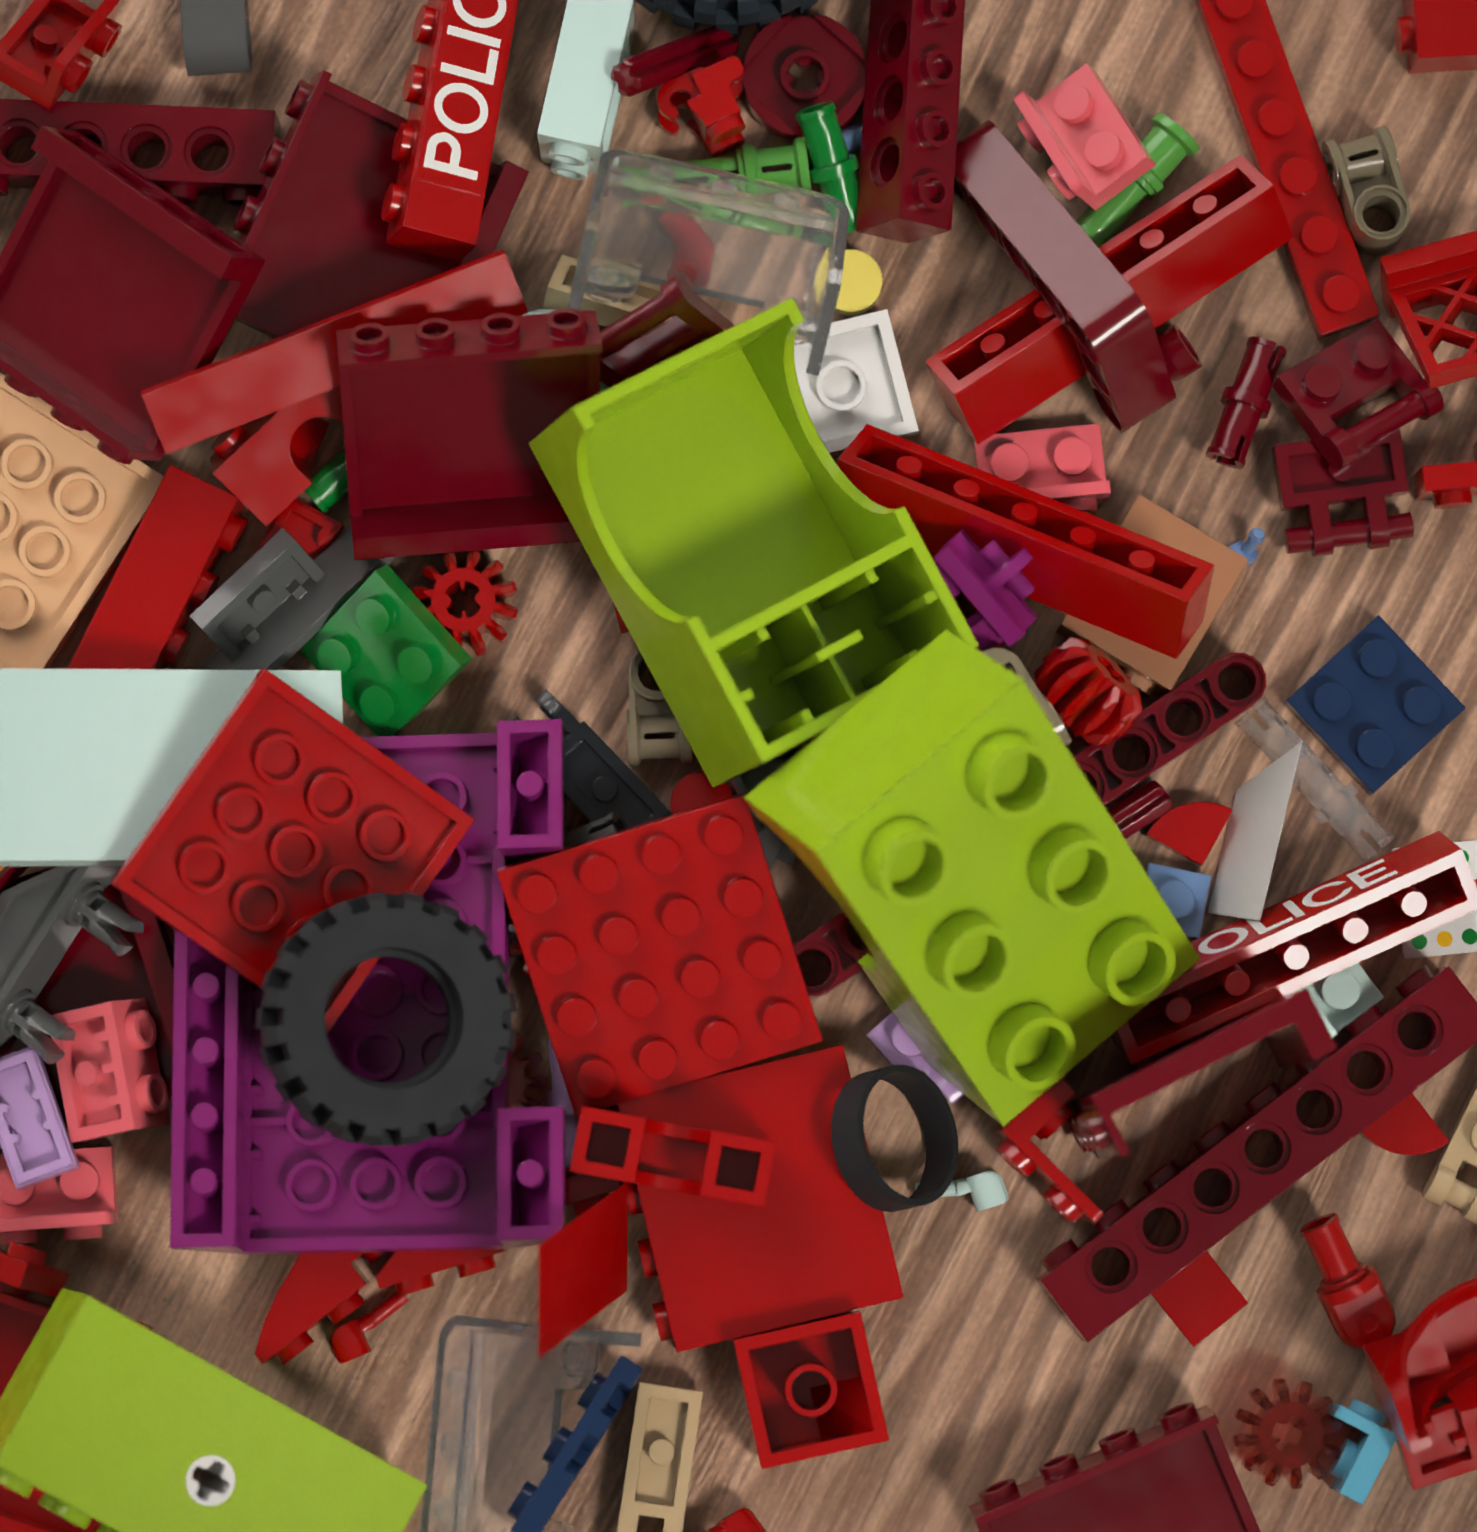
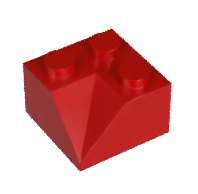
(811, 1389)

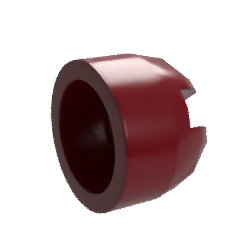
(1178, 353)

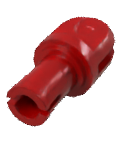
(1349, 1288)

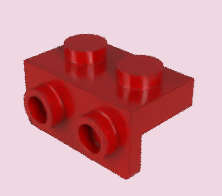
(54, 47)

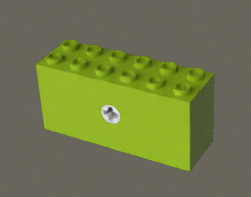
(124, 1417)

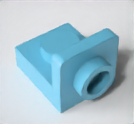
(1363, 1459)

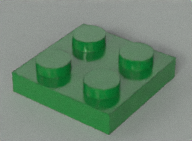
(388, 653)

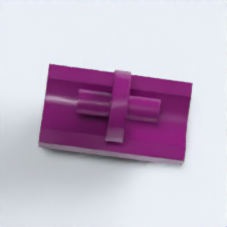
(992, 586)

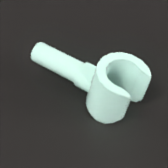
(985, 1189)

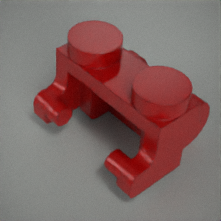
(712, 101)

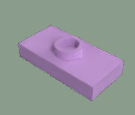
(31, 1122)

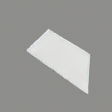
(1253, 840)

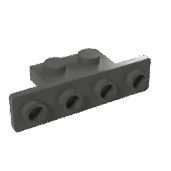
(279, 601)

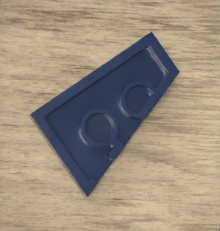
(572, 1449)

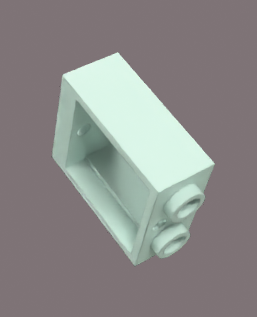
(580, 91)

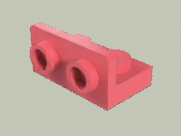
(1085, 138)
(1052, 462)
(111, 1070)
(72, 1201)

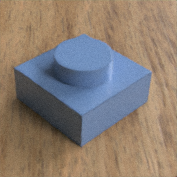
(1184, 895)

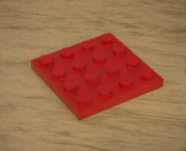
(281, 826)
(660, 954)

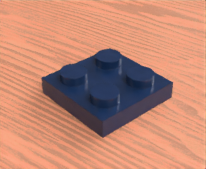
(1374, 705)

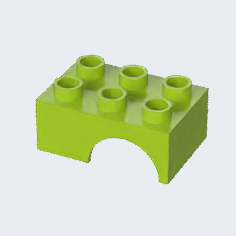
(742, 546)
(977, 874)

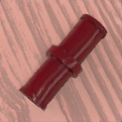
(1246, 402)

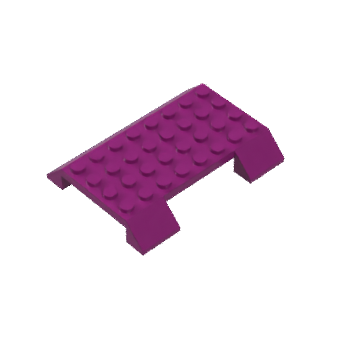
(271, 1183)

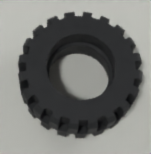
(475, 1003)

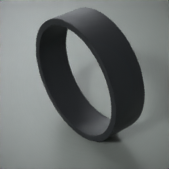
(851, 1148)

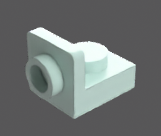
(1343, 996)

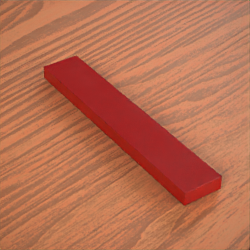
(307, 360)

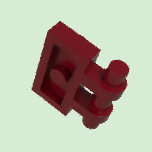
(1311, 483)

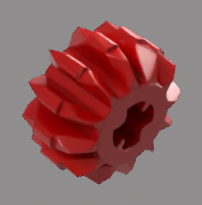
(486, 599)
(1088, 691)

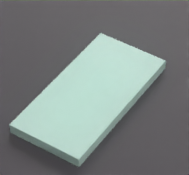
(105, 749)

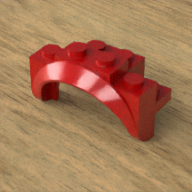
(1417, 1369)

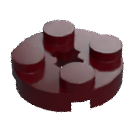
(802, 42)

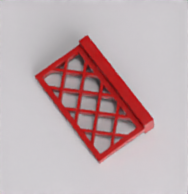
(1427, 278)

